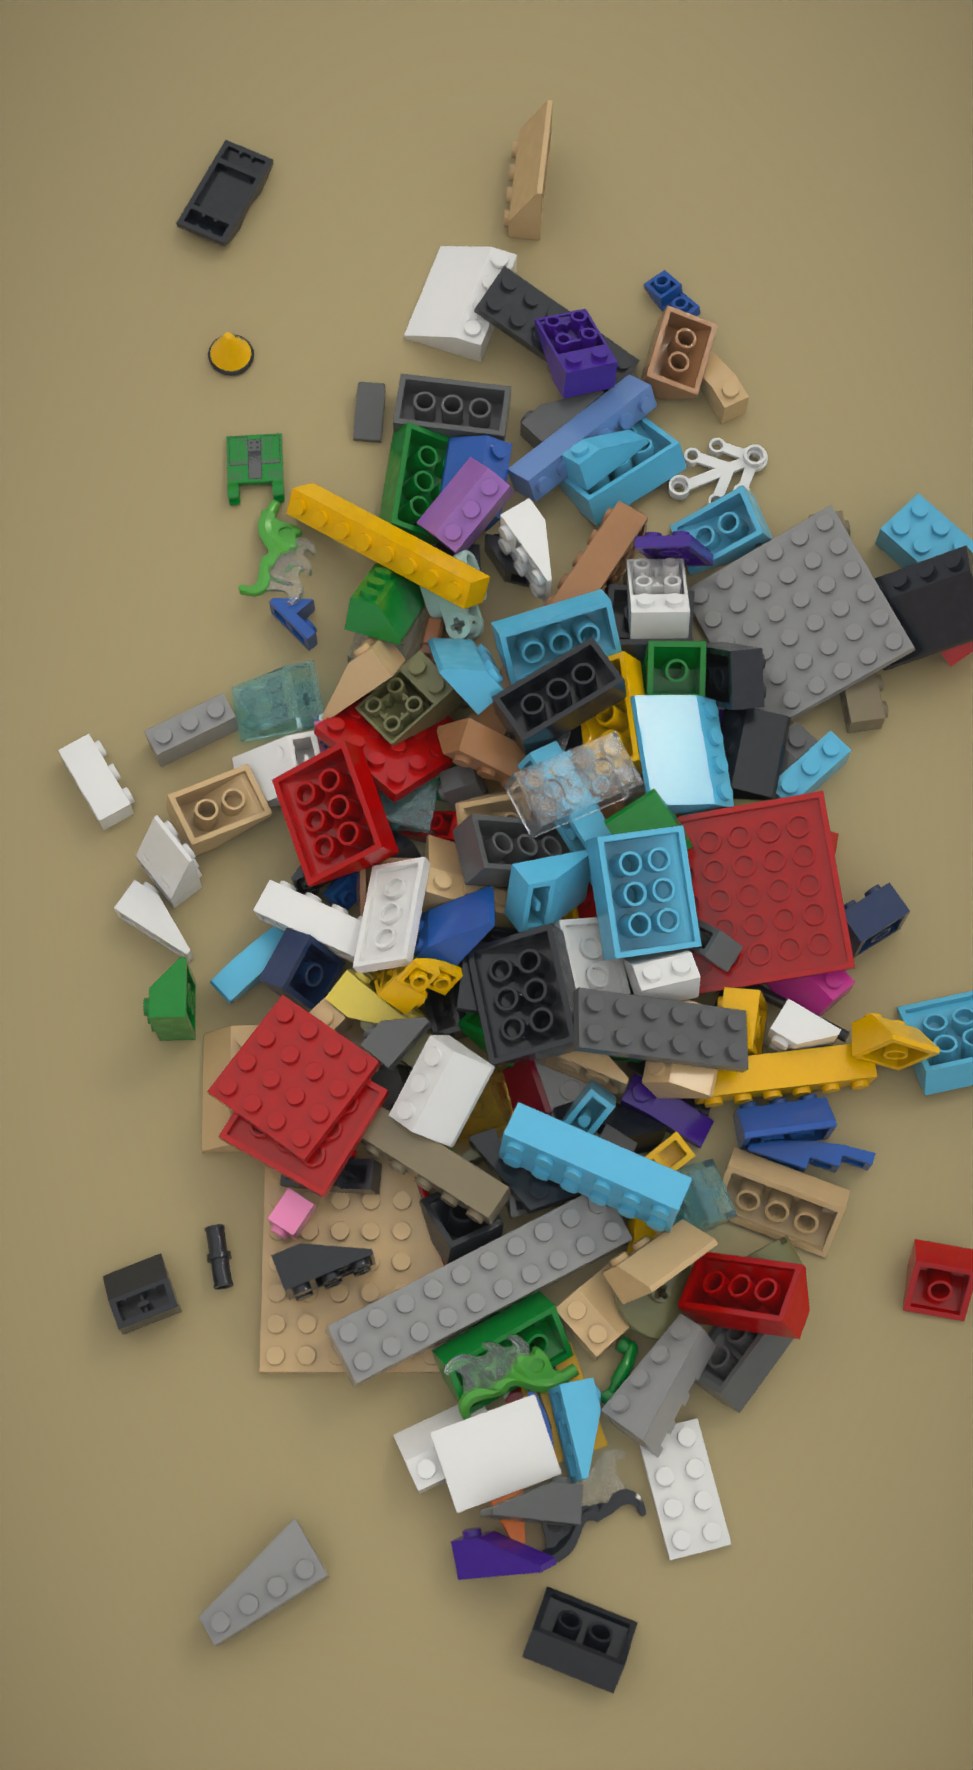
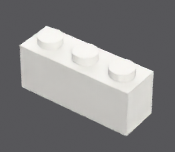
(97, 781)

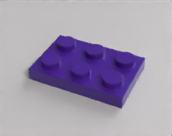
(678, 546)

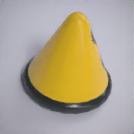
(231, 354)

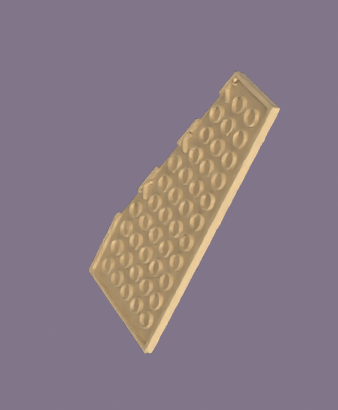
(388, 1223)

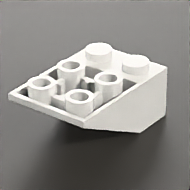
(525, 539)
(657, 598)
(277, 758)
(169, 862)

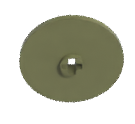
(654, 1316)

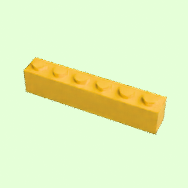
(794, 1073)

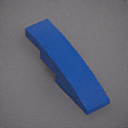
(819, 1154)

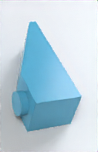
(599, 455)
(577, 1418)

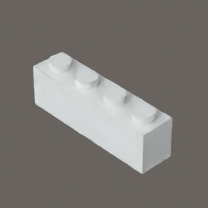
(286, 908)

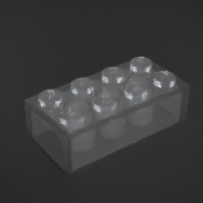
(573, 784)

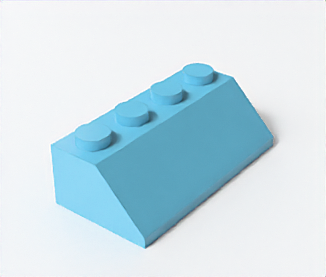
(545, 633)
(468, 670)

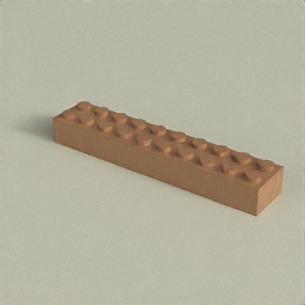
(593, 570)

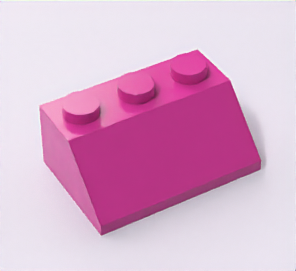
(815, 992)

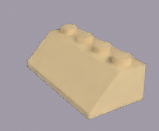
(219, 1050)
(784, 1202)

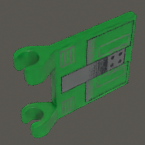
(255, 462)

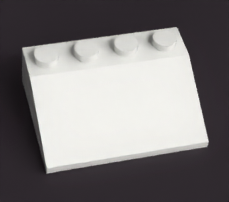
(451, 293)

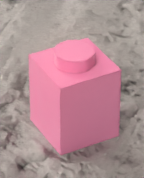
(291, 1215)

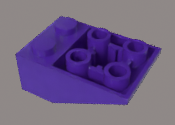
(576, 353)

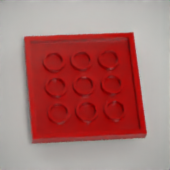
(395, 768)
(294, 1078)
(329, 1158)

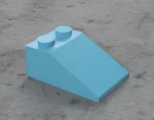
(727, 527)

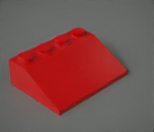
(335, 814)

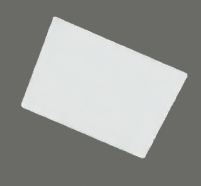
(495, 1453)

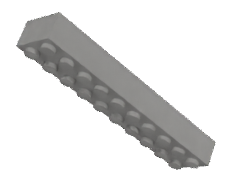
(475, 1287)

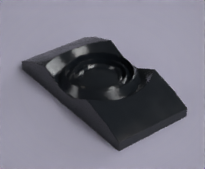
(226, 193)

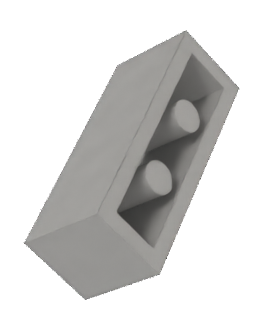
(192, 730)

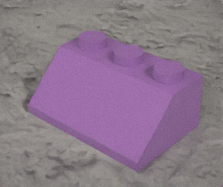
(466, 506)

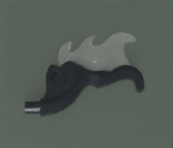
(601, 1496)

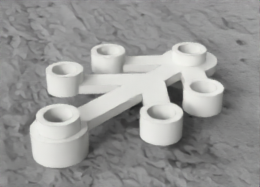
(720, 469)

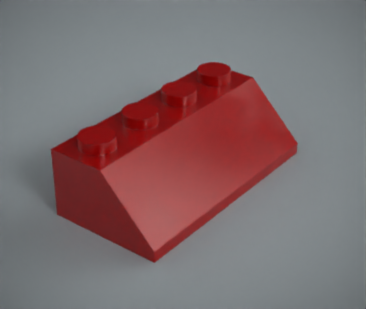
(747, 1294)

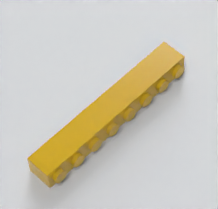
(388, 545)

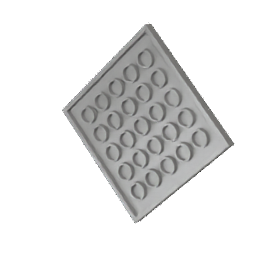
(809, 611)

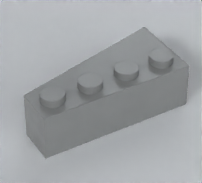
(660, 1385)
(269, 1582)

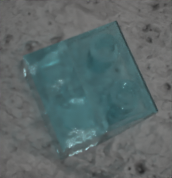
(707, 1199)

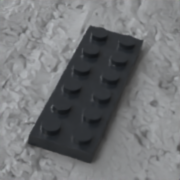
(515, 304)

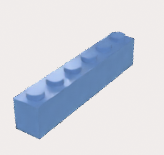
(612, 412)

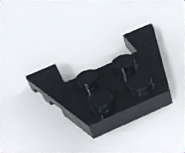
(527, 1189)

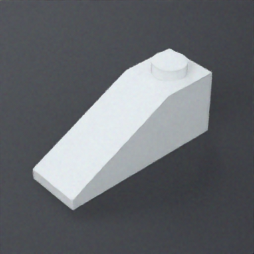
(147, 913)

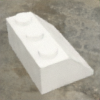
(441, 1090)
(419, 1450)

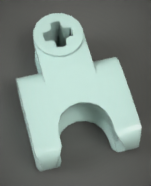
(452, 614)

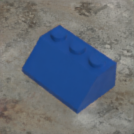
(486, 450)
(783, 1120)

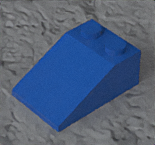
(456, 926)

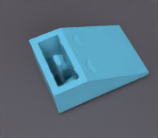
(546, 889)

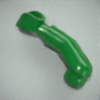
(624, 1368)

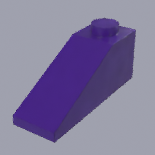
(672, 1112)
(494, 1554)

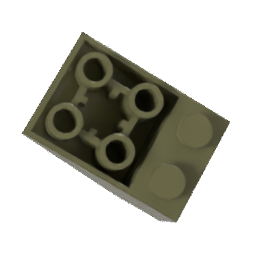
(410, 700)

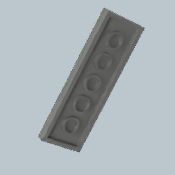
(660, 1030)

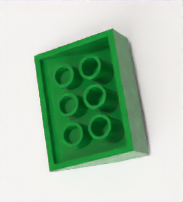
(413, 478)

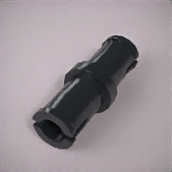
(219, 1257)

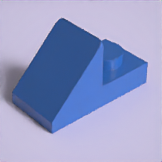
(295, 620)

